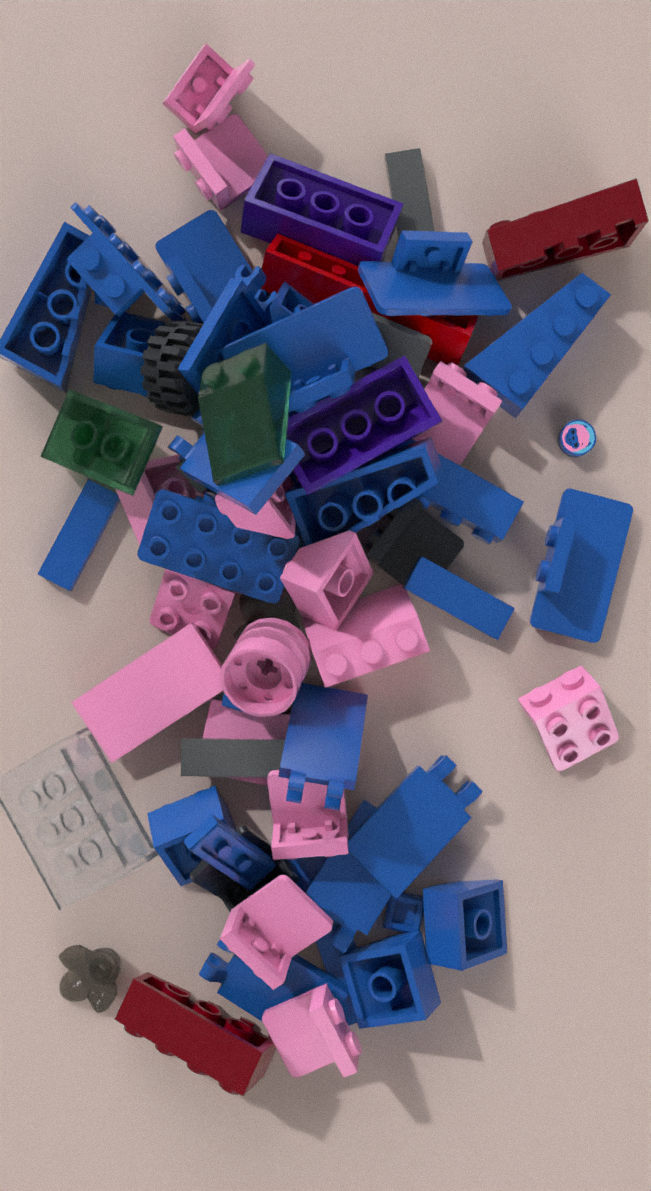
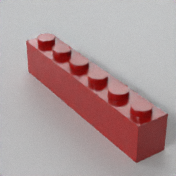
(323, 275)

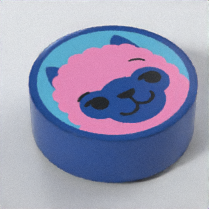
(577, 438)

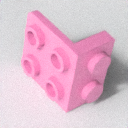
(206, 89)
(221, 160)
(462, 408)
(191, 600)
(571, 717)
(305, 827)
(274, 928)
(313, 1033)

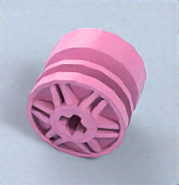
(266, 667)

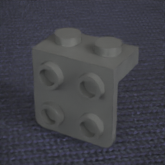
(400, 342)

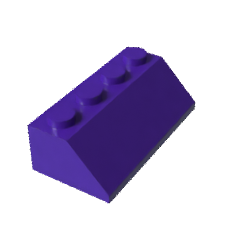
(319, 212)
(360, 424)

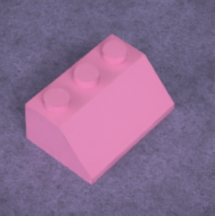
(372, 636)

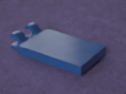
(236, 314)
(248, 492)
(323, 742)
(412, 826)
(348, 890)
(253, 994)

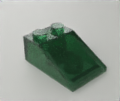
(245, 413)
(101, 442)

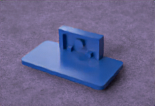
(201, 262)
(114, 269)
(433, 279)
(321, 346)
(206, 545)
(580, 565)

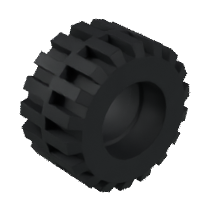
(160, 370)

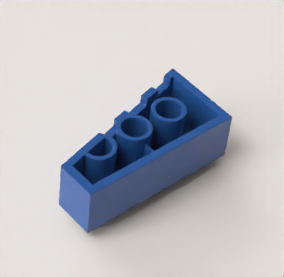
(50, 315)
(533, 347)
(365, 492)

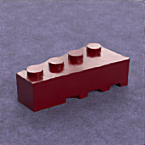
(566, 232)
(196, 1033)

